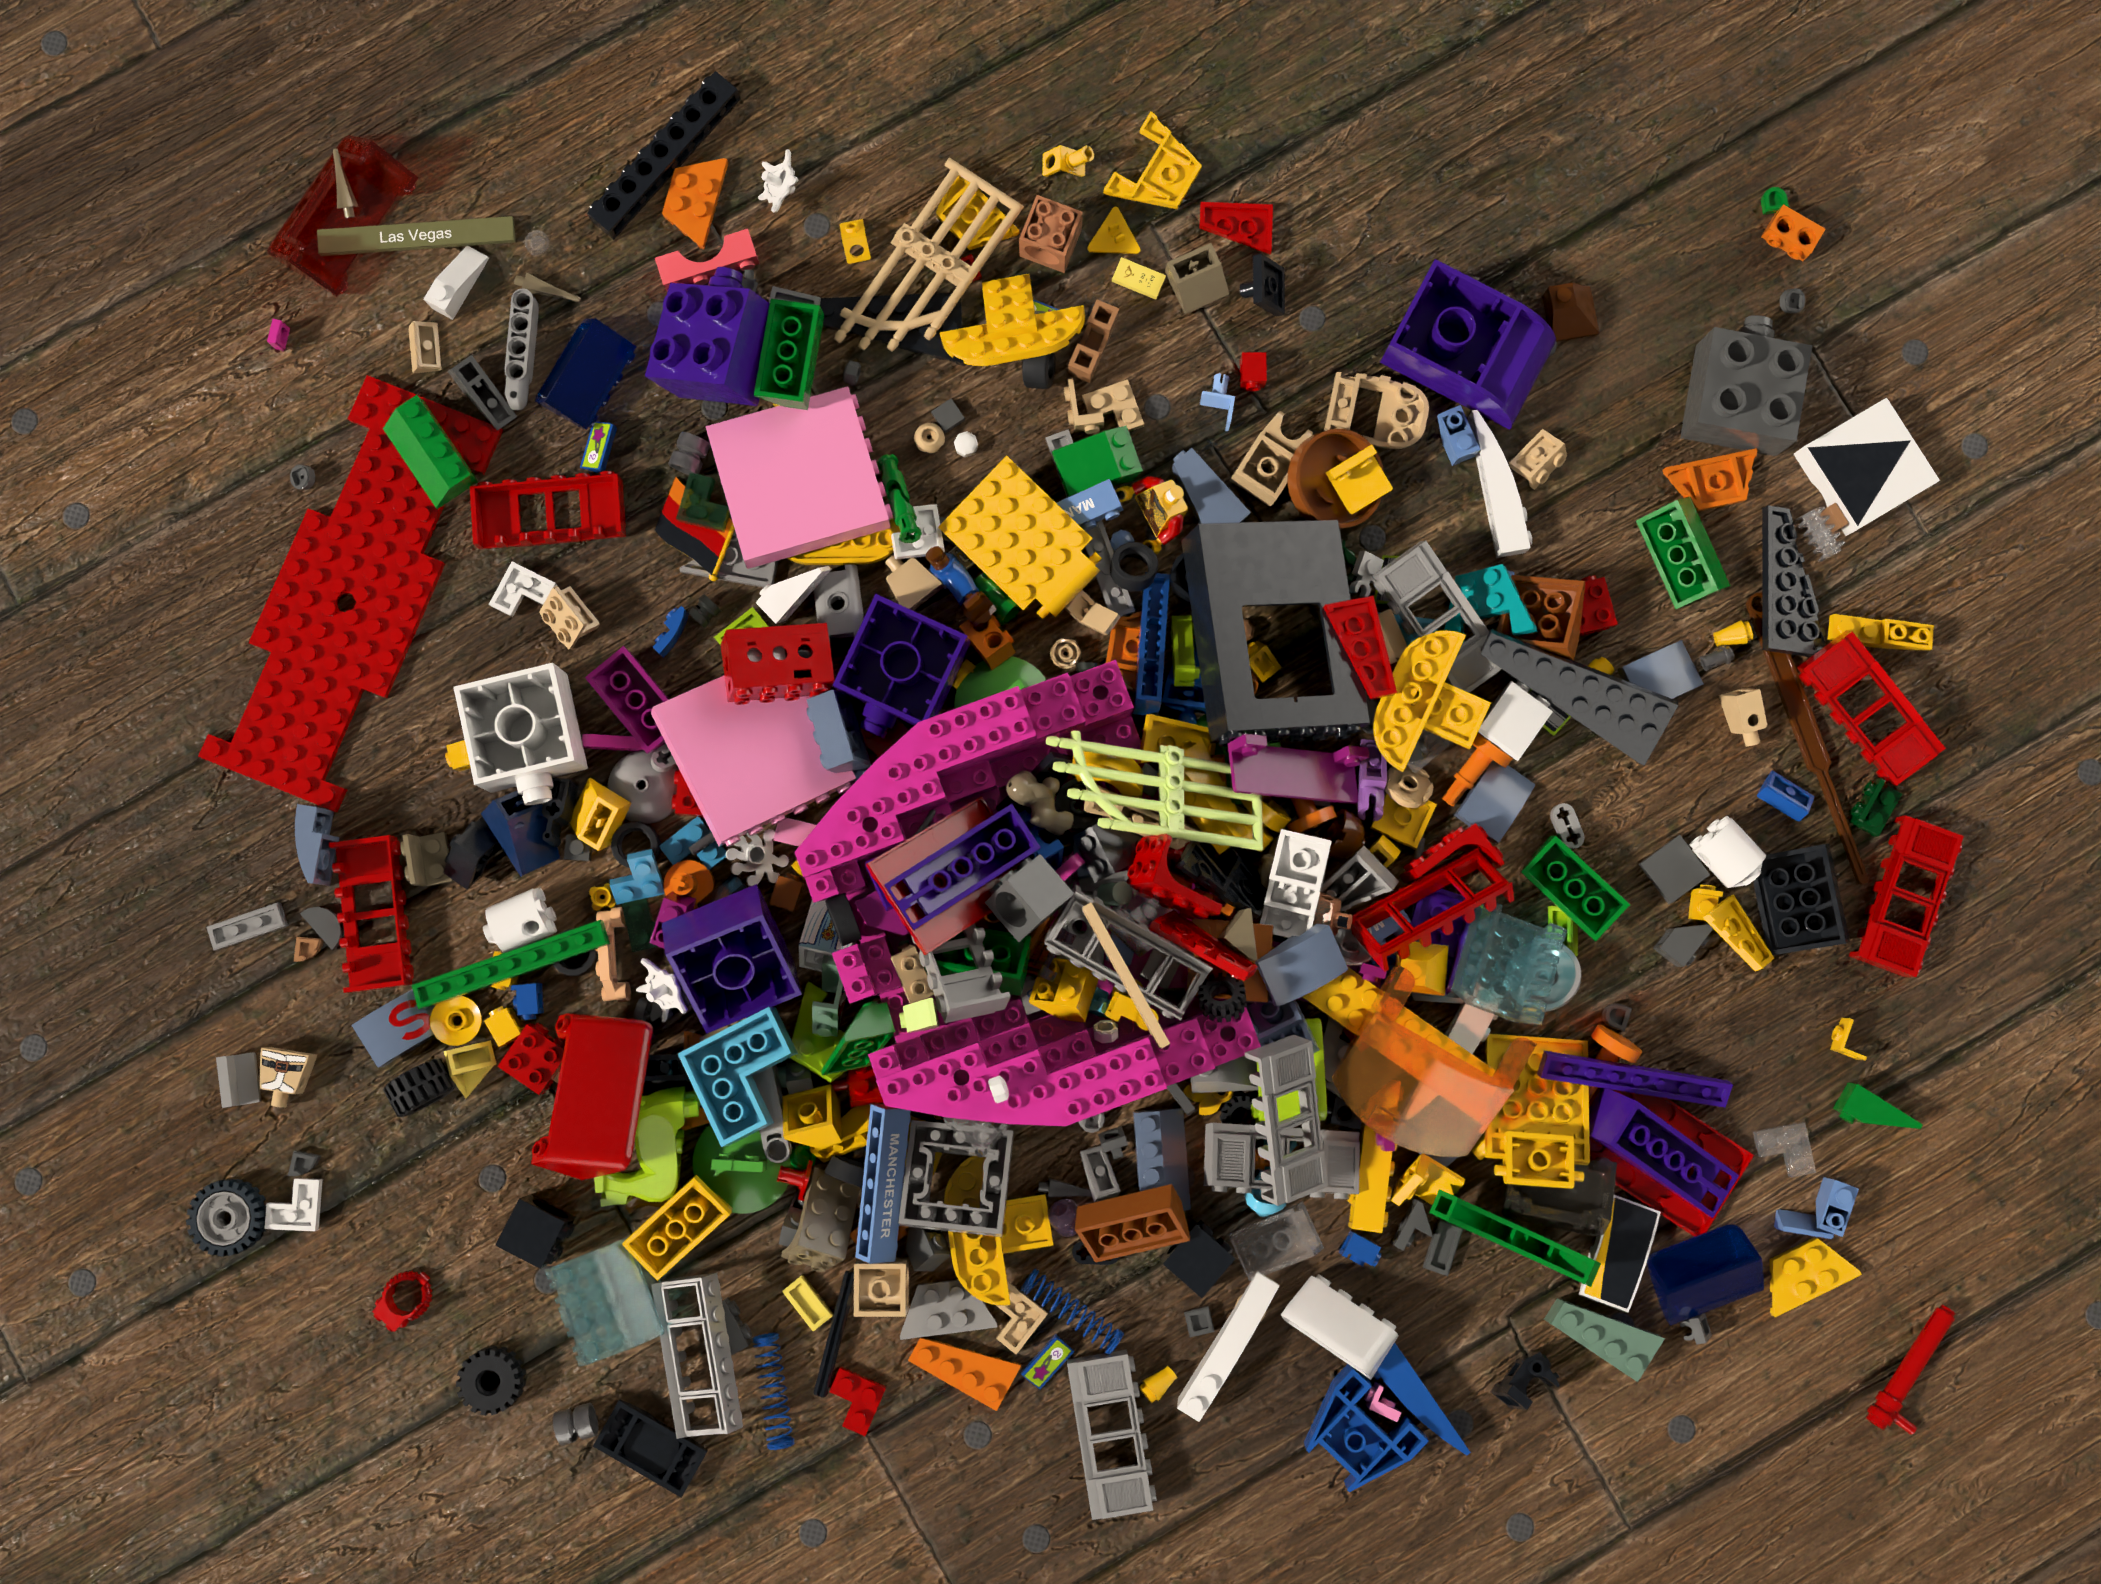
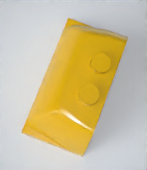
(677, 1227)

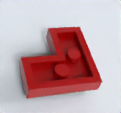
(864, 1397)

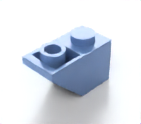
(1457, 435)
(1834, 1205)

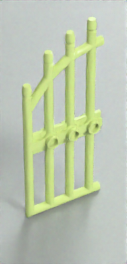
(1171, 792)

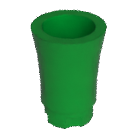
(1005, 606)

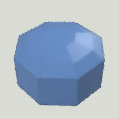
(1120, 538)

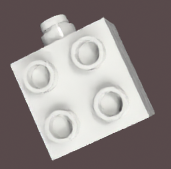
(521, 731)

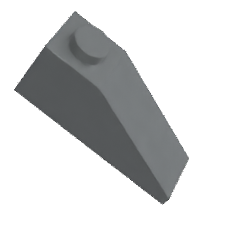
(482, 392)

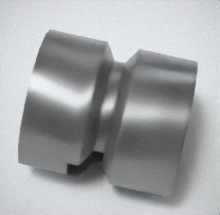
(690, 451)
(575, 1424)

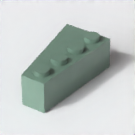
(1614, 1341)

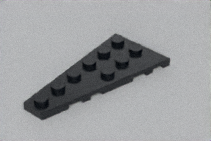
(914, 339)
(1787, 594)

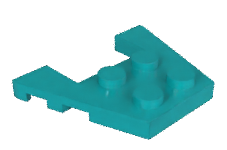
(1492, 594)

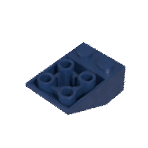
(520, 832)

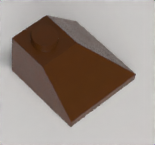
(1570, 311)

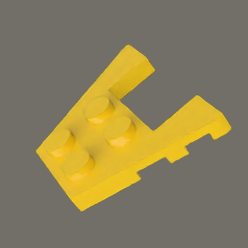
(1166, 175)

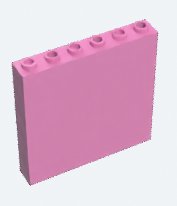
(799, 477)
(745, 759)

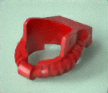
(388, 1311)

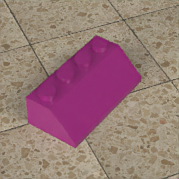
(630, 696)

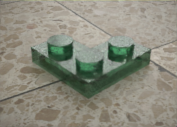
(697, 509)
(639, 924)

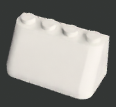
(1341, 1325)

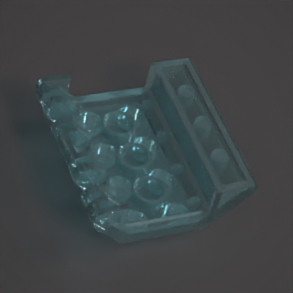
(1507, 965)
(604, 1302)

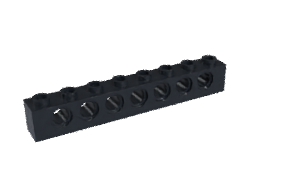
(663, 167)

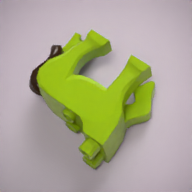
(657, 1150)

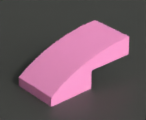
(792, 831)

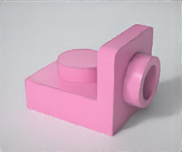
(1384, 1406)

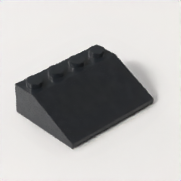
(1800, 900)

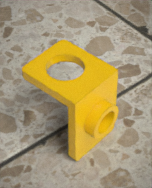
(854, 234)
(1840, 1037)

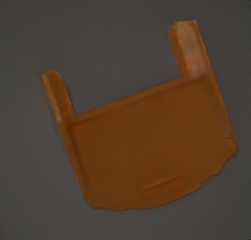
(1417, 1089)

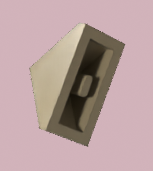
(1240, 934)

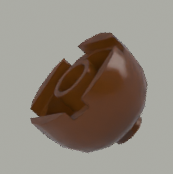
(1345, 833)

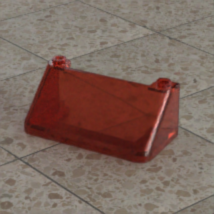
(375, 182)

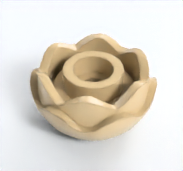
(929, 445)
(1065, 645)

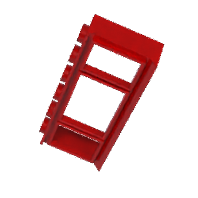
(1420, 889)

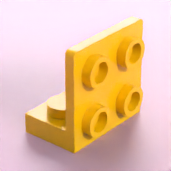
(1359, 480)
(1424, 1180)

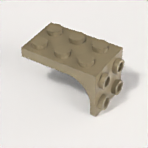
(824, 1223)

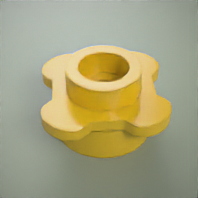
(599, 903)

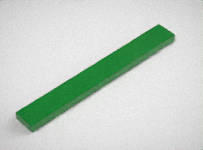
(510, 964)

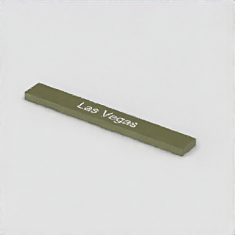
(416, 236)

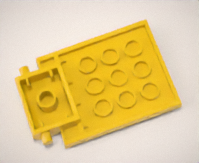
(1022, 540)
(1542, 1122)

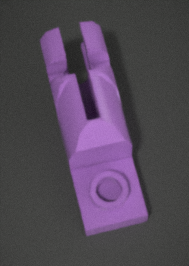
(1371, 781)

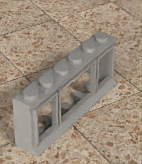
(1140, 932)
(718, 1354)

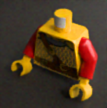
(1161, 506)

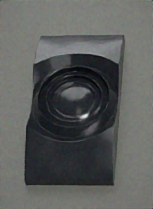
(650, 1447)

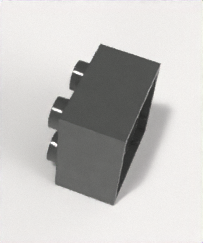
(1746, 389)

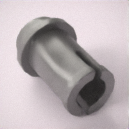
(1716, 658)

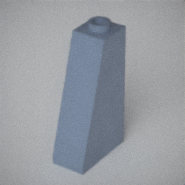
(1206, 492)

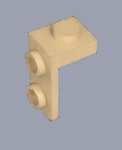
(1090, 422)
(1092, 614)

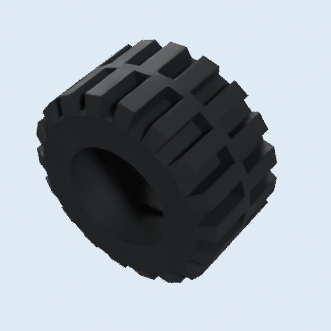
(419, 1087)

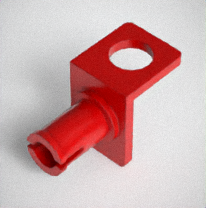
(796, 1178)

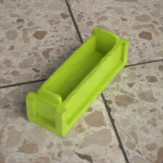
(1183, 651)

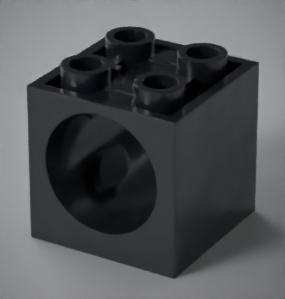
(536, 1231)
(1200, 1260)

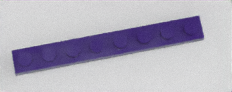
(1634, 1079)

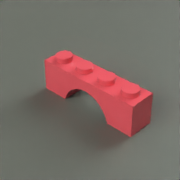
(736, 254)

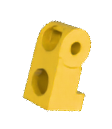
(1123, 1006)

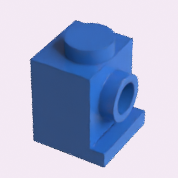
(528, 1000)
(1361, 1250)

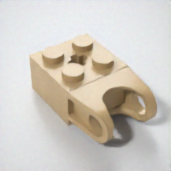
(1272, 452)

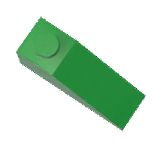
(1863, 1106)

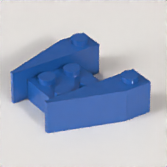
(1355, 1437)

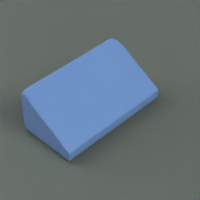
(1799, 1223)

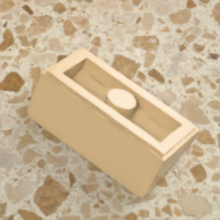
(424, 347)

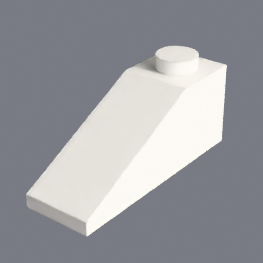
(455, 282)
(786, 596)

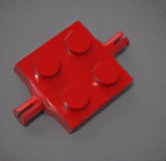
(861, 1086)

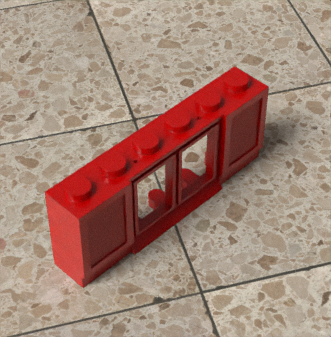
(498, 517)
(1839, 668)
(365, 863)
(1888, 943)

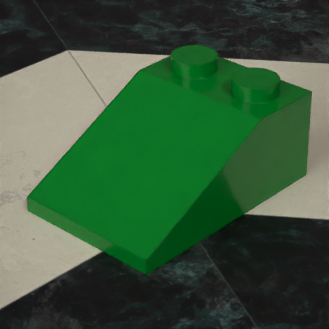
(1098, 459)

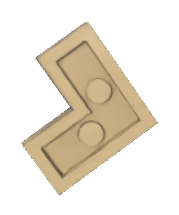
(1116, 399)
(1024, 1320)

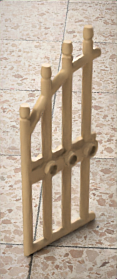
(933, 256)

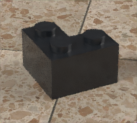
(471, 853)

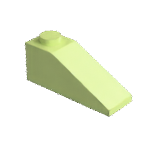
(919, 1016)

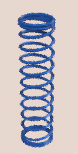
(1027, 1287)
(787, 1441)

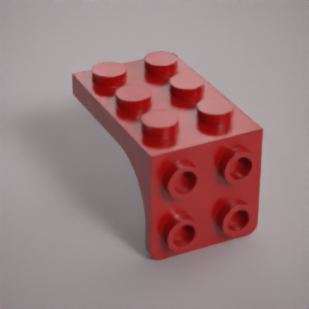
(1458, 840)
(1153, 880)

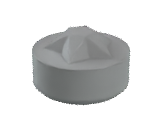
(1093, 1123)

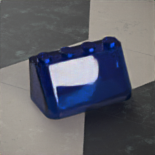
(586, 373)
(1705, 1273)

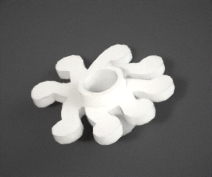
(758, 858)

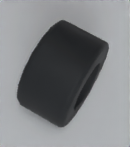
(1039, 371)

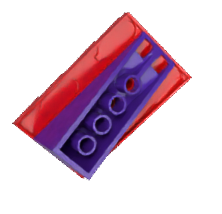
(948, 869)
(1665, 1156)

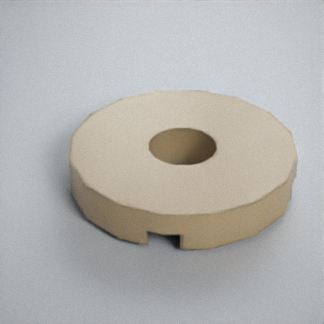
(1408, 796)

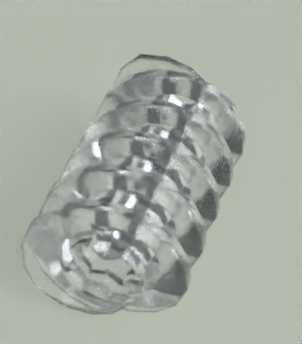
(1821, 533)

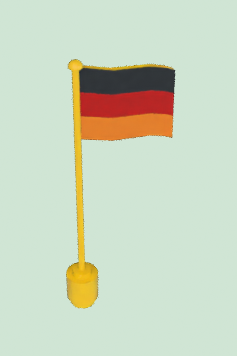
(699, 543)

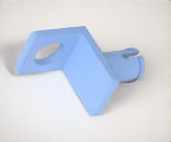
(1218, 397)

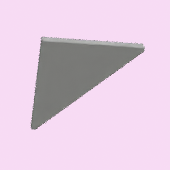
(735, 570)

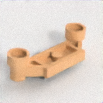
(606, 966)

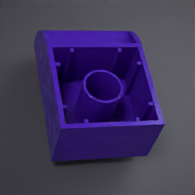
(1471, 344)

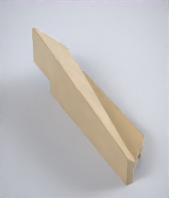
(1137, 815)

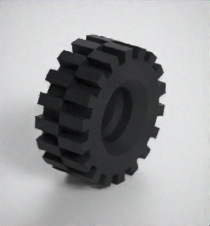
(510, 1380)

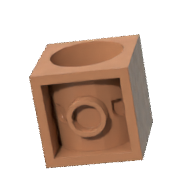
(1050, 233)

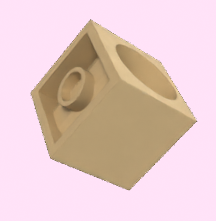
(881, 1288)

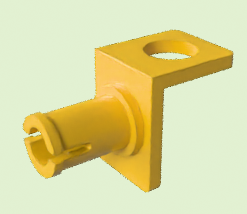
(1067, 160)

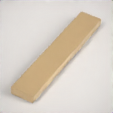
(1125, 975)

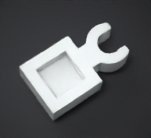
(1364, 568)

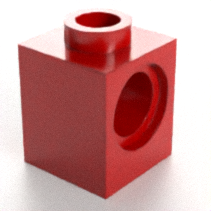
(1253, 370)

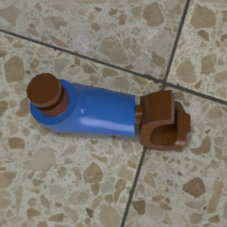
(960, 583)

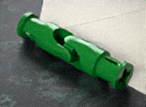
(898, 497)

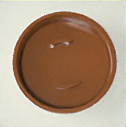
(1309, 484)

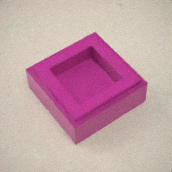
(278, 334)

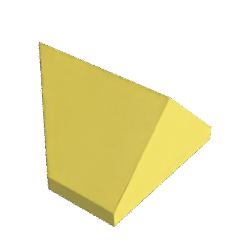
(470, 1065)

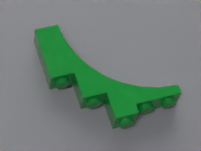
(1515, 1237)

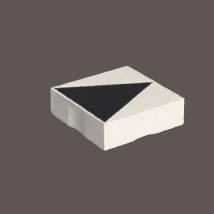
(1867, 465)

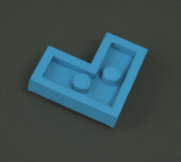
(677, 846)
(644, 881)

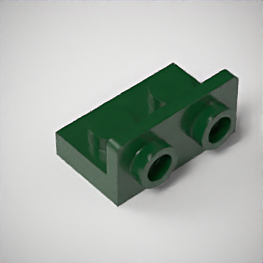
(1875, 807)

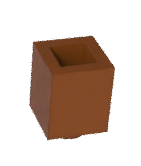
(787, 892)

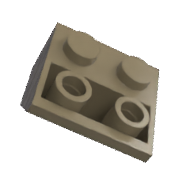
(1197, 278)

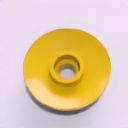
(442, 1021)

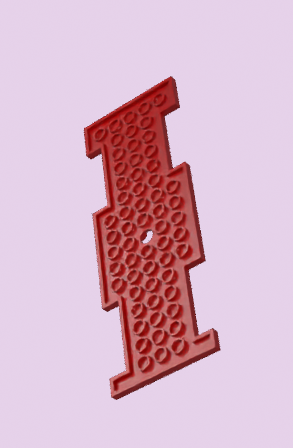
(330, 656)

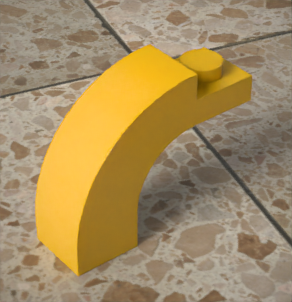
(1115, 763)

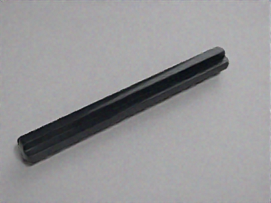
(835, 1335)

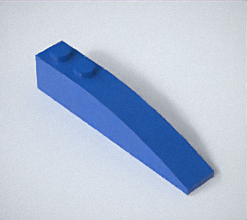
(1151, 647)
(1414, 1395)

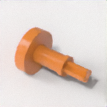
(1474, 767)
(1309, 815)
(689, 879)
(1613, 1048)

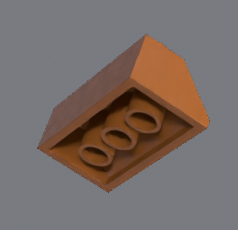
(1132, 1223)

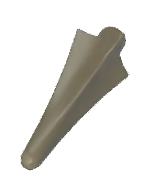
(345, 196)
(540, 287)

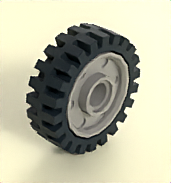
(208, 1218)

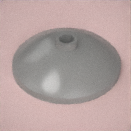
(653, 801)
(1566, 979)

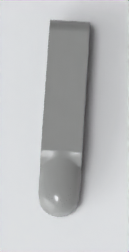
(518, 388)
(774, 1144)

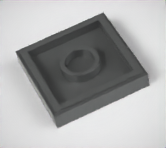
(1674, 869)

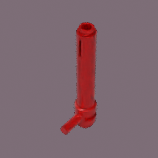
(1890, 1400)

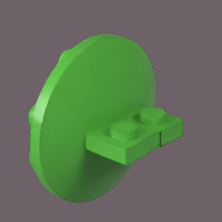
(987, 682)
(739, 1172)

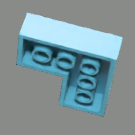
(724, 1072)

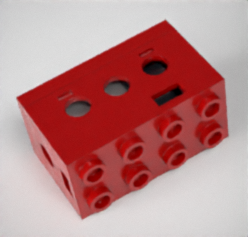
(777, 662)

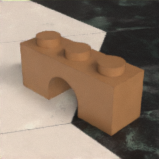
(1094, 341)

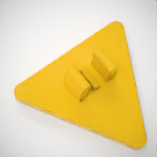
(1114, 236)

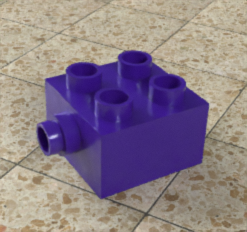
(710, 340)
(900, 666)
(730, 959)

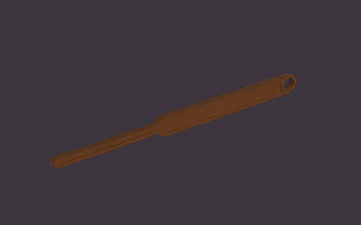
(1808, 737)

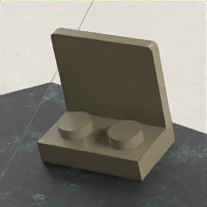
(426, 859)

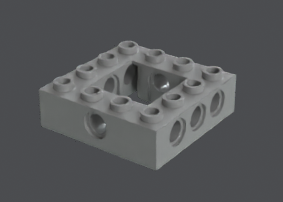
(915, 1208)

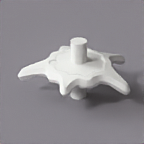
(778, 182)
(662, 989)

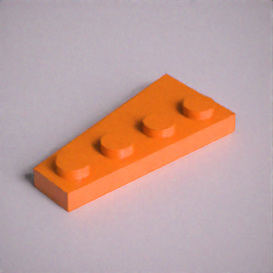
(973, 1373)

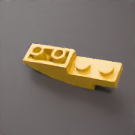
(1883, 633)

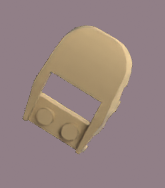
(1400, 414)

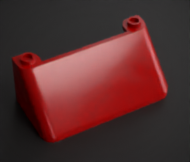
(596, 1096)

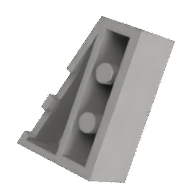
(1359, 880)

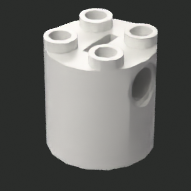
(1729, 853)
(519, 921)

